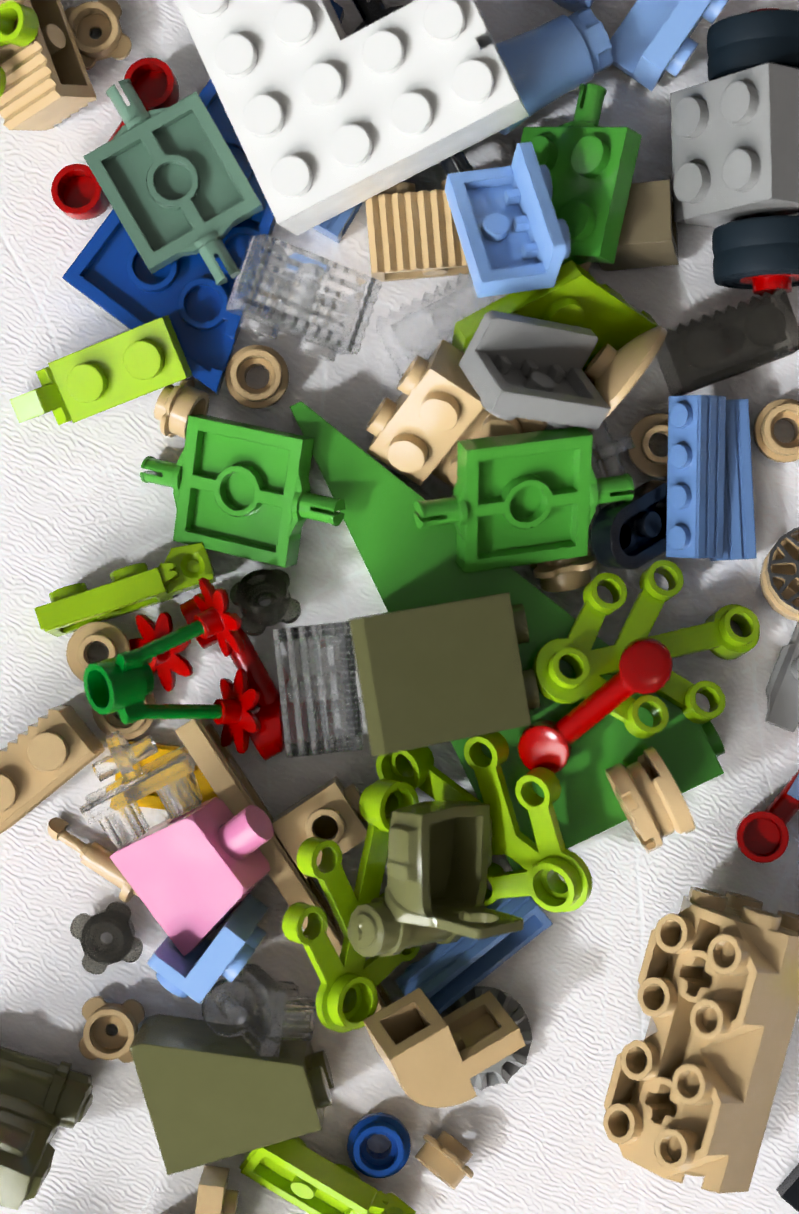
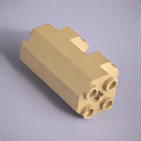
(716, 1041)

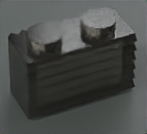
(728, 342)

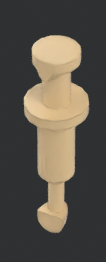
(92, 856)

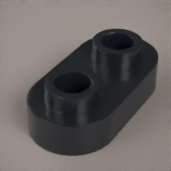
(634, 530)

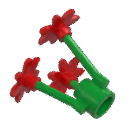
(129, 677)

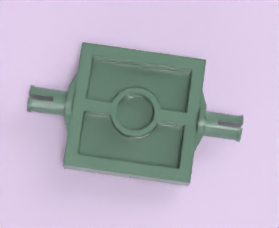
(173, 182)

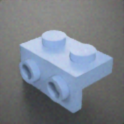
(658, 37)
(509, 225)
(224, 956)

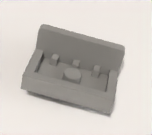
(534, 371)

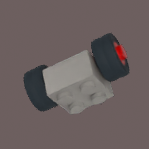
(741, 150)

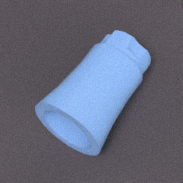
(555, 59)

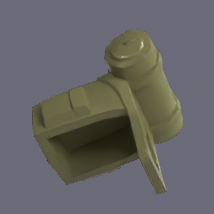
(433, 882)
(33, 1104)

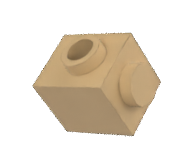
(325, 813)

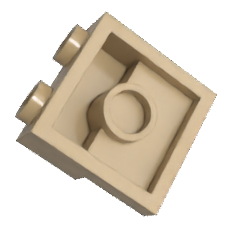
(431, 415)

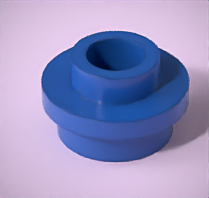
(378, 1164)

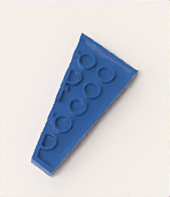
(119, 282)

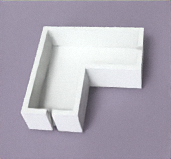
(354, 113)

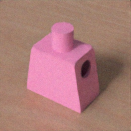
(197, 868)

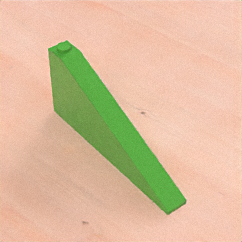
(421, 569)

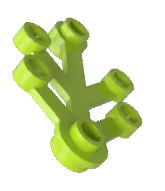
(592, 664)
(541, 859)
(348, 982)

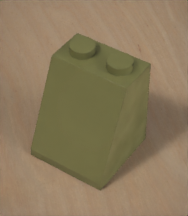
(443, 672)
(219, 1096)

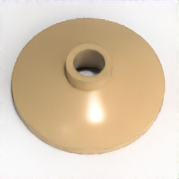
(617, 371)

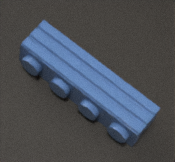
(695, 476)
(739, 519)
(459, 966)

